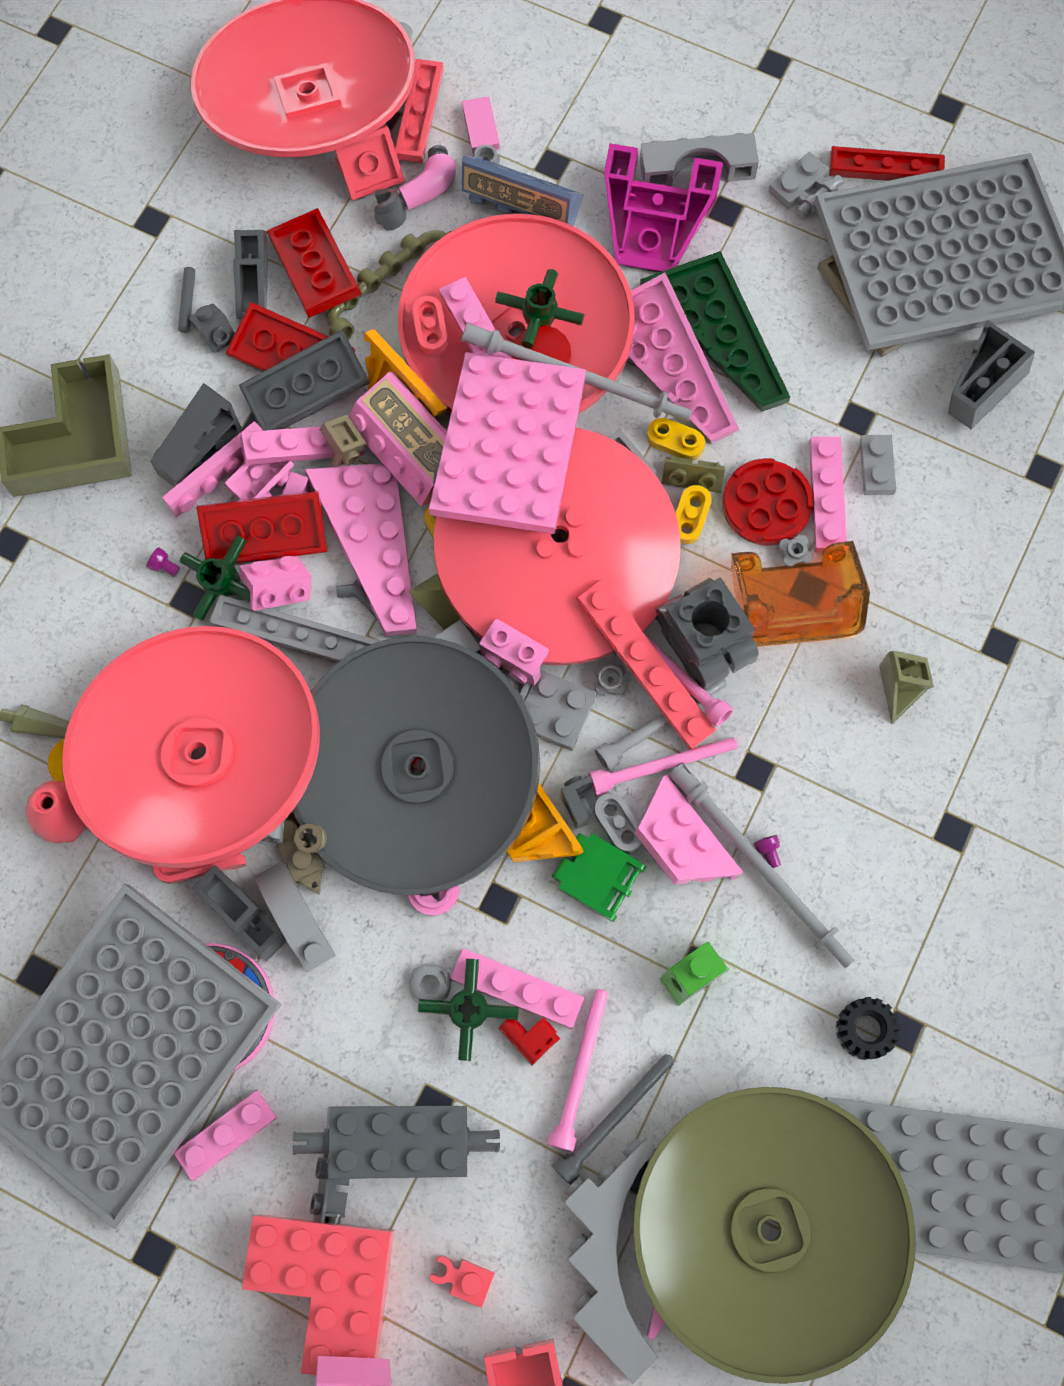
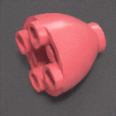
(56, 822)

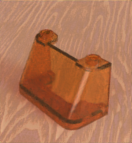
(803, 600)

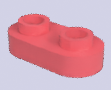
(430, 327)

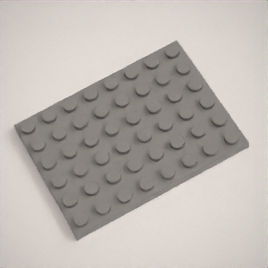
(946, 250)
(125, 1054)

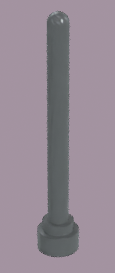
(571, 1164)

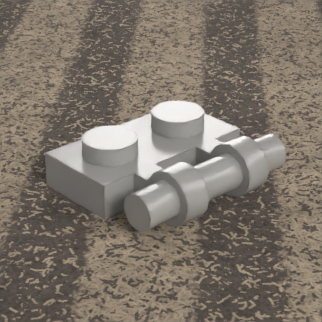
(799, 180)

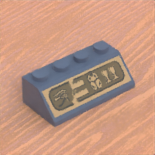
(518, 191)

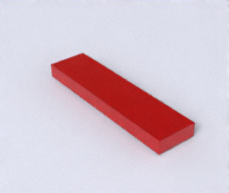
(881, 164)

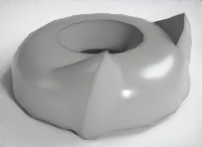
(430, 969)

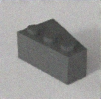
(989, 375)
(197, 435)

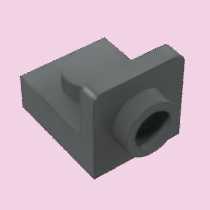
(577, 806)

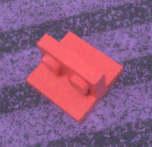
(369, 164)

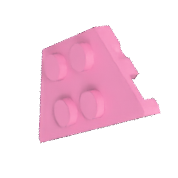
(682, 840)

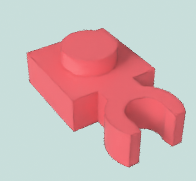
(469, 1281)

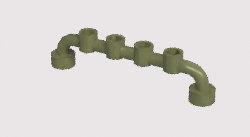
(371, 281)

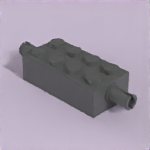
(396, 1142)

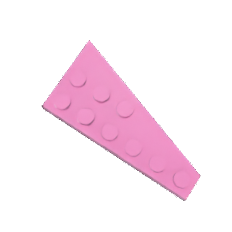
(673, 359)

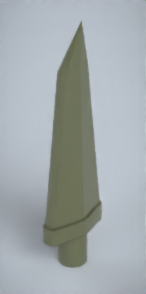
(34, 722)

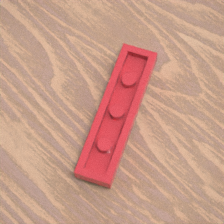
(419, 111)

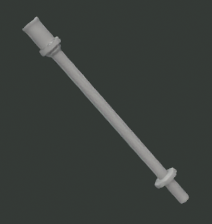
(494, 343)
(698, 794)

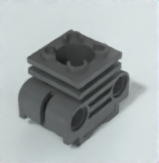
(708, 657)

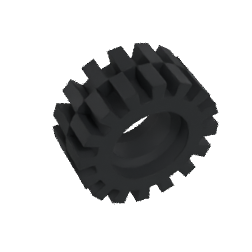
(886, 1020)

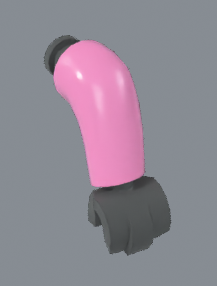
(431, 183)

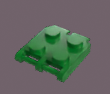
(598, 875)

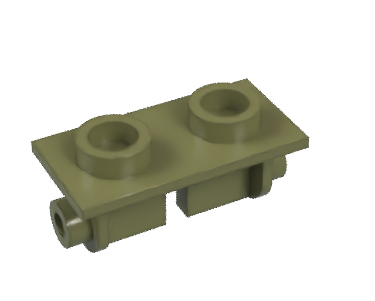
(683, 473)

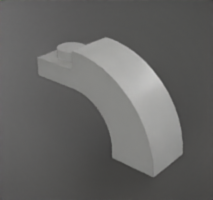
(294, 916)

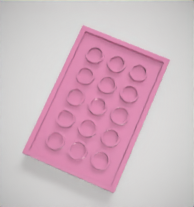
(508, 443)

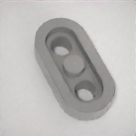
(618, 824)

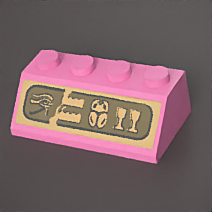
(401, 435)

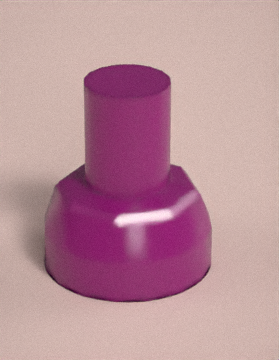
(159, 561)
(768, 847)

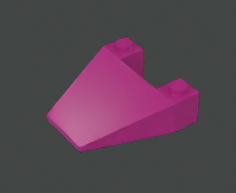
(652, 220)

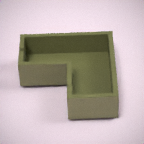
(77, 446)

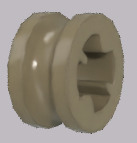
(303, 844)

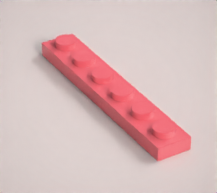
(646, 664)

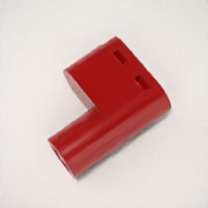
(530, 1043)

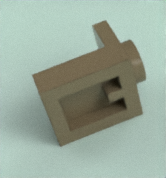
(344, 440)

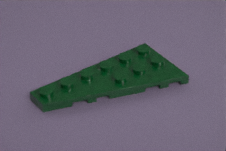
(726, 328)

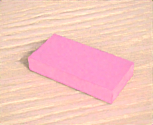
(480, 123)

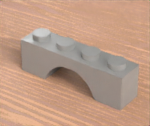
(665, 159)

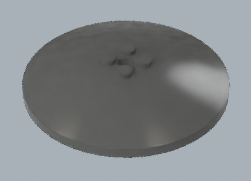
(479, 778)

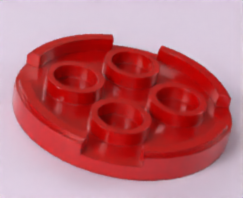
(767, 501)

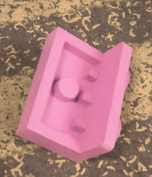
(257, 479)
(276, 582)
(514, 652)

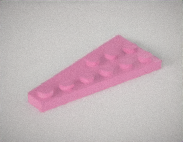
(369, 526)

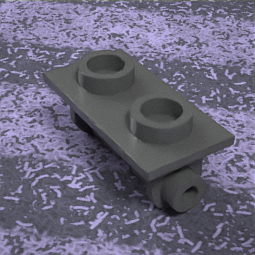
(328, 1201)

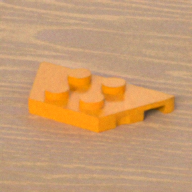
(386, 360)
(544, 834)

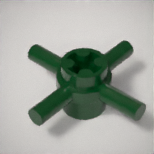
(539, 307)
(208, 570)
(453, 1007)

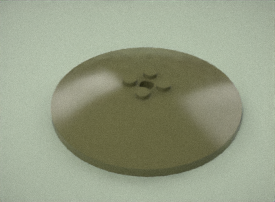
(842, 1246)

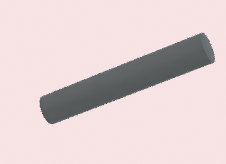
(186, 299)

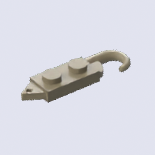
(304, 866)

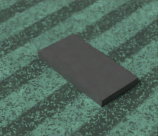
(304, 383)

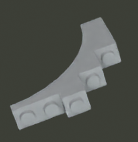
(605, 1311)

